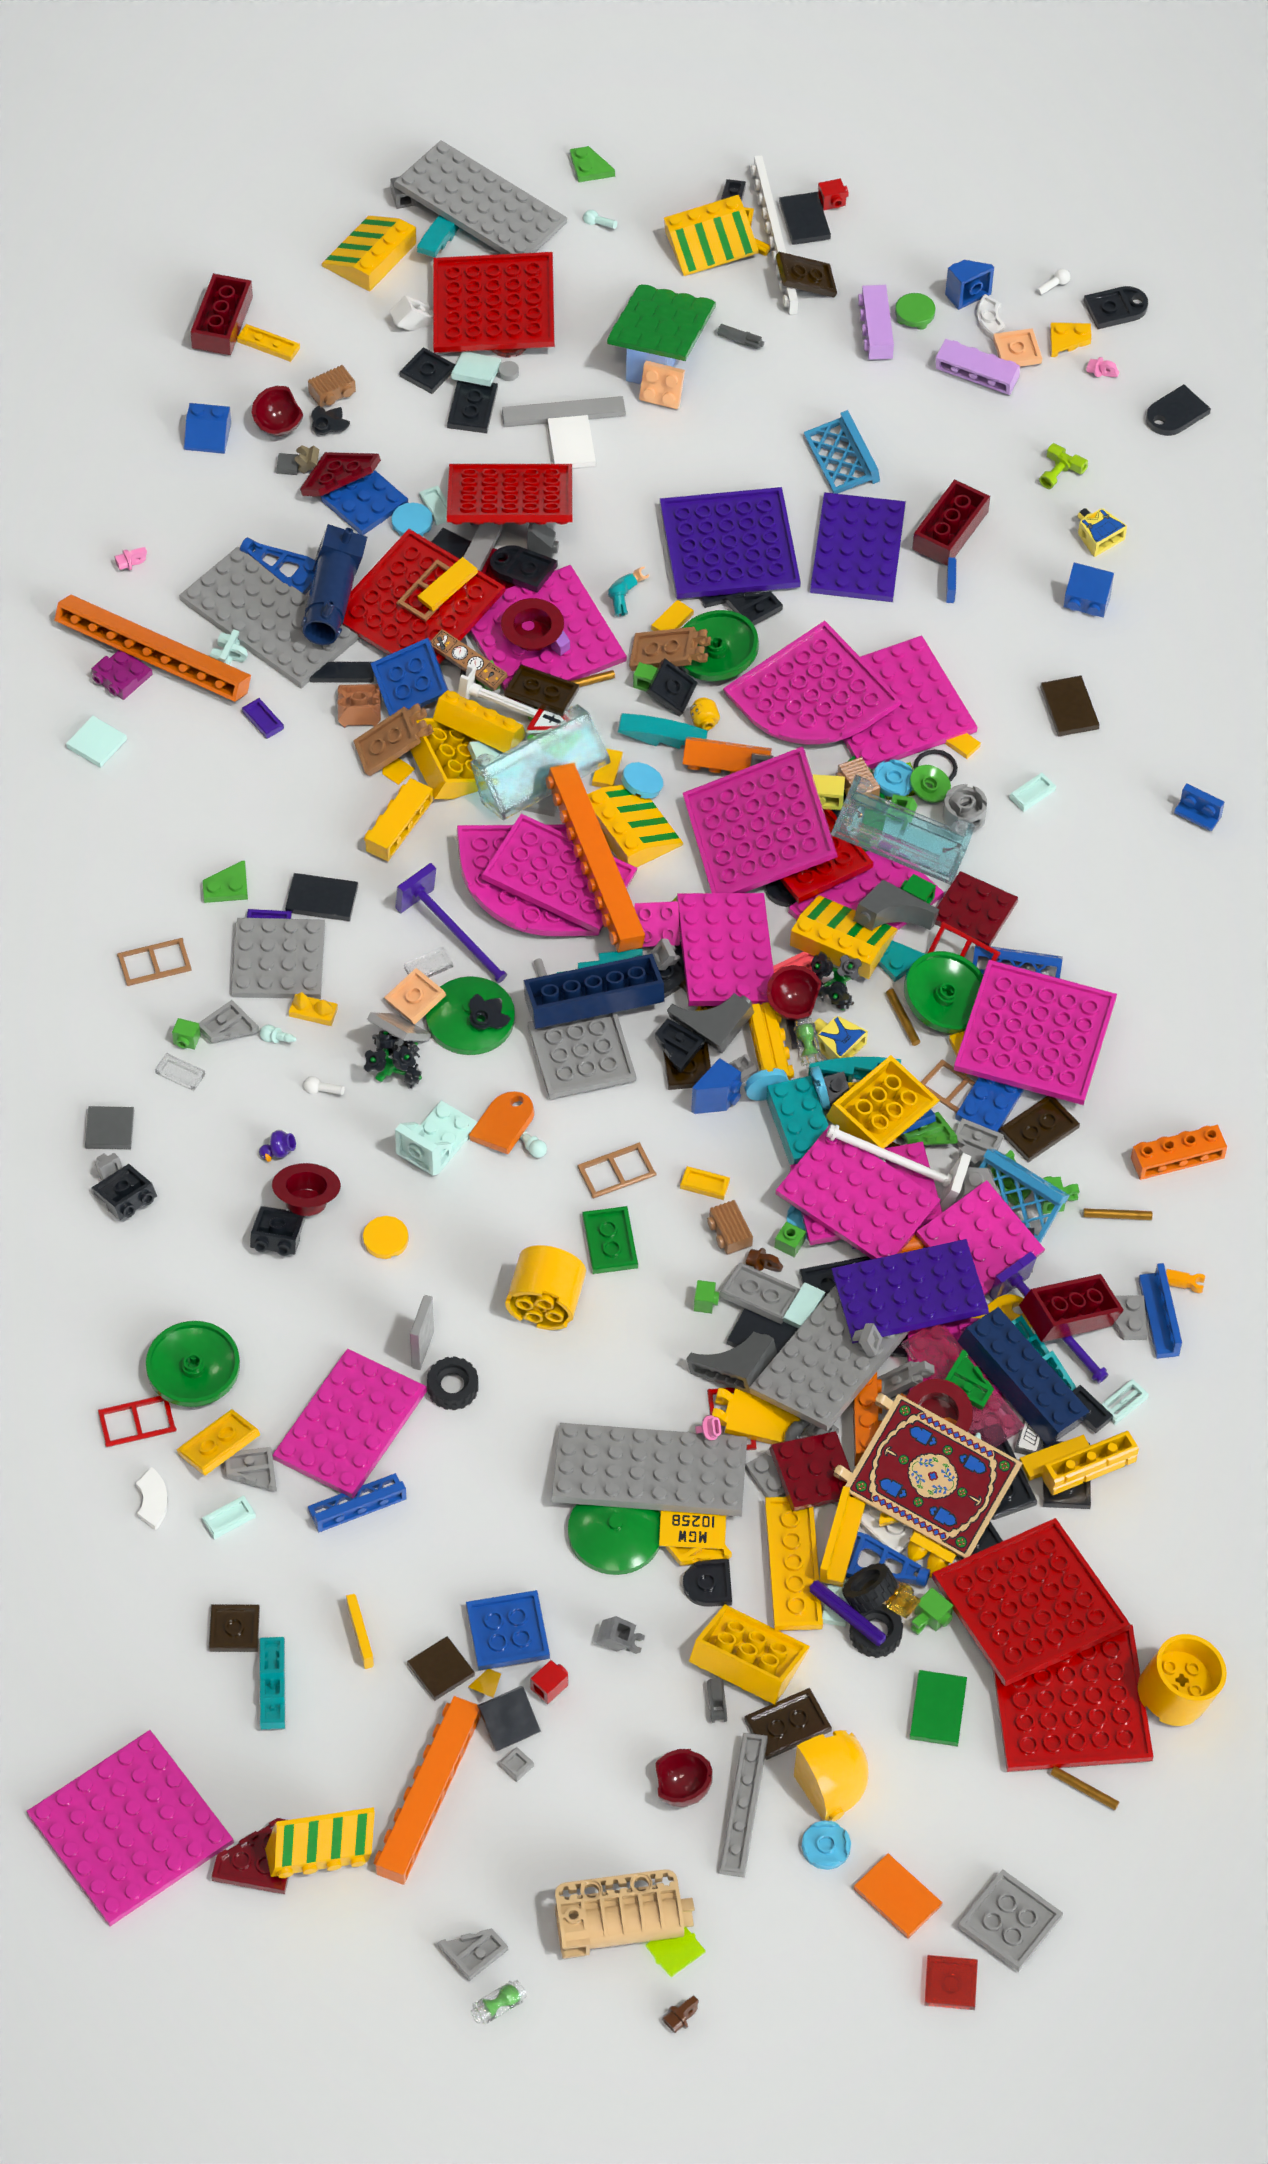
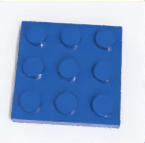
(365, 502)
(410, 677)
(507, 1630)

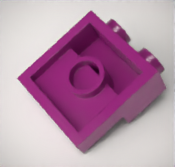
(120, 673)

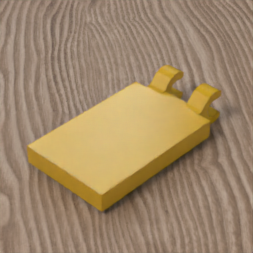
(752, 1417)

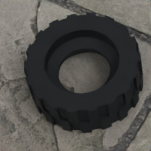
(452, 1366)
(870, 1587)
(893, 1638)

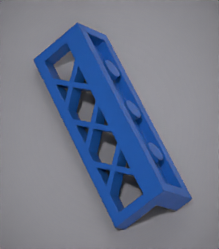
(1021, 956)
(1160, 1313)
(358, 1506)

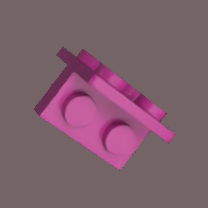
(659, 922)

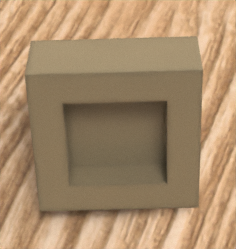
(307, 458)

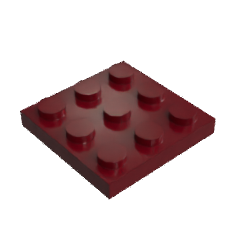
(975, 908)
(808, 1469)

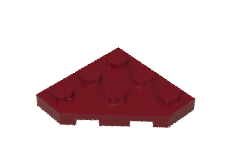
(338, 470)
(248, 1864)

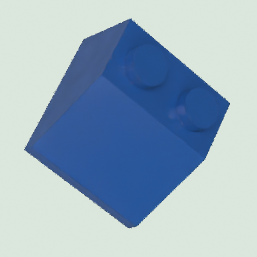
(968, 282)
(207, 428)
(1088, 590)
(717, 1089)

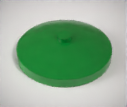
(731, 647)
(942, 990)
(450, 1017)
(192, 1363)
(614, 1537)

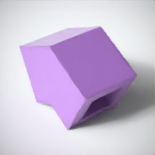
(561, 645)

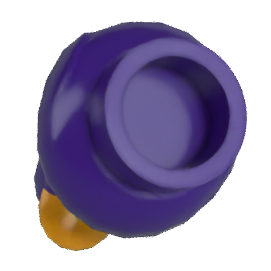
(280, 1145)

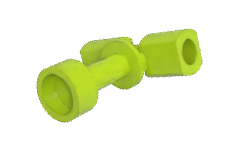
(1063, 463)

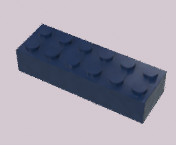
(594, 991)
(1023, 1376)

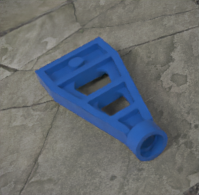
(302, 577)
(865, 1541)

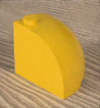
(832, 1773)

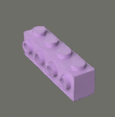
(876, 322)
(977, 366)

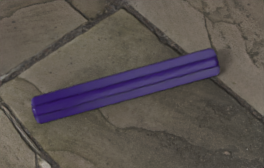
(847, 1613)

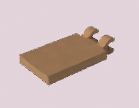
(675, 645)
(392, 738)

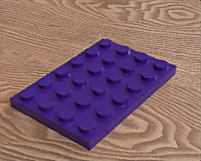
(858, 547)
(911, 1289)

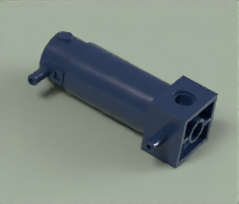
(331, 587)

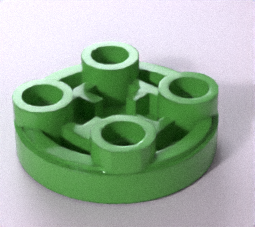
(915, 310)

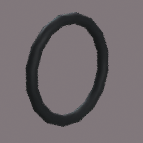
(935, 751)

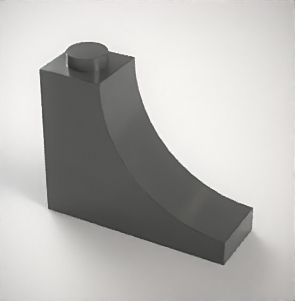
(891, 904)
(716, 1024)
(737, 1366)

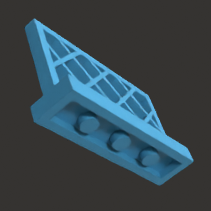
(858, 448)
(1030, 1181)

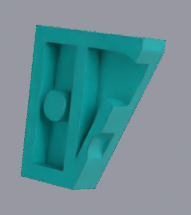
(898, 960)

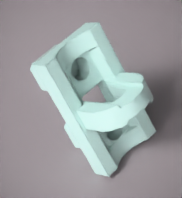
(232, 648)

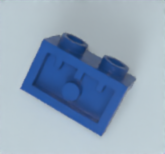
(1199, 807)

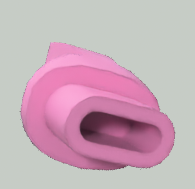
(1101, 367)
(130, 558)
(710, 1427)

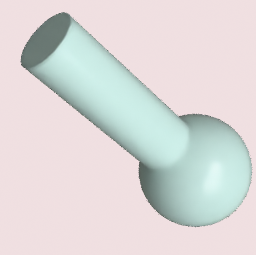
(591, 217)

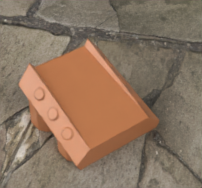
(359, 704)

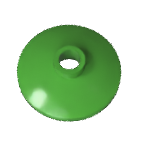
(930, 783)

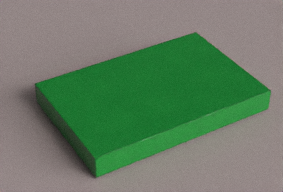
(610, 1240)
(938, 1708)

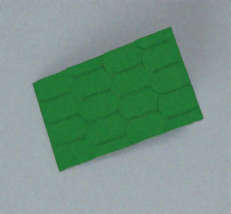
(659, 327)

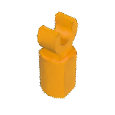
(1184, 1280)

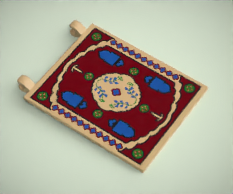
(931, 1475)

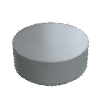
(508, 370)

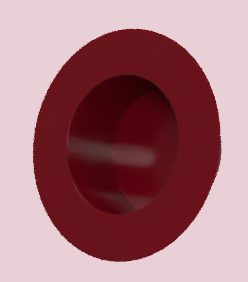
(547, 623)
(292, 1185)
(944, 1400)

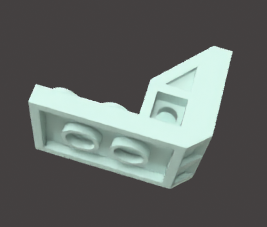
(435, 1140)

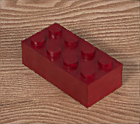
(221, 314)
(951, 522)
(1071, 1307)

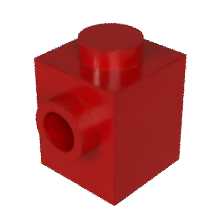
(832, 194)
(549, 1681)

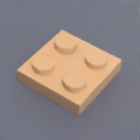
(1018, 347)
(661, 384)
(415, 996)

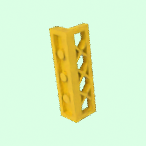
(841, 1539)

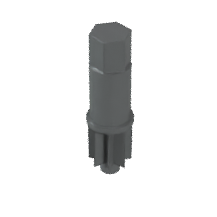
(740, 336)

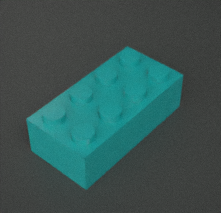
(796, 1115)

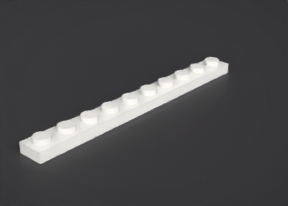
(772, 227)

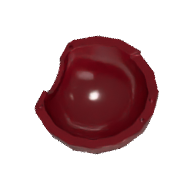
(276, 411)
(793, 992)
(683, 1777)

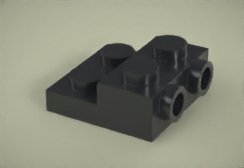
(125, 1192)
(276, 1231)

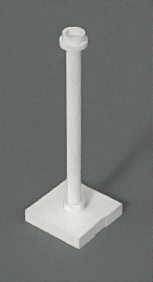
(952, 1181)

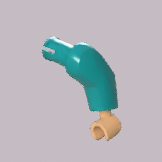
(620, 588)

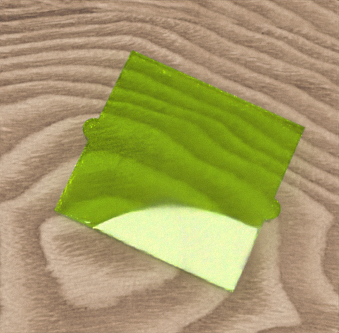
(676, 1953)

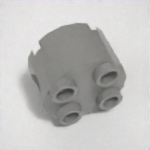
(965, 804)

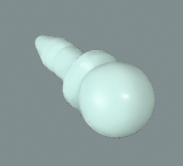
(271, 1034)
(535, 1146)

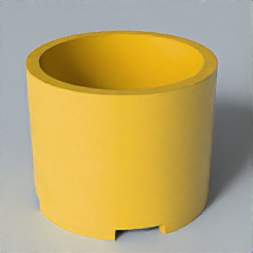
(546, 1287)
(1182, 1679)

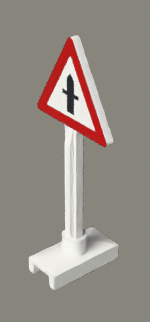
(541, 719)

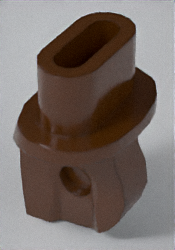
(761, 1260)
(677, 2016)

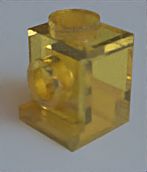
(903, 1600)

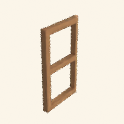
(419, 582)
(157, 975)
(946, 1102)
(610, 1157)

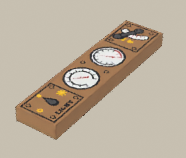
(462, 655)

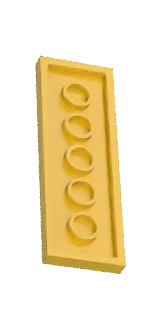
(792, 1565)

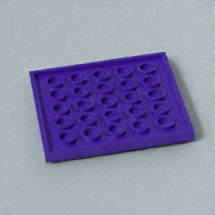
(729, 543)

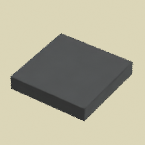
(109, 1127)

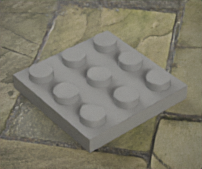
(1010, 1920)

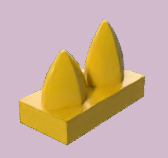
(313, 1009)
(921, 1545)

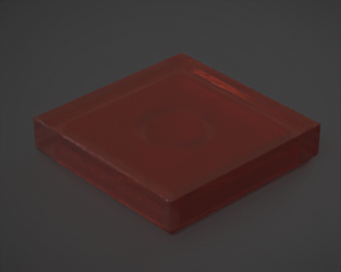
(951, 1982)

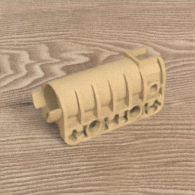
(621, 1914)

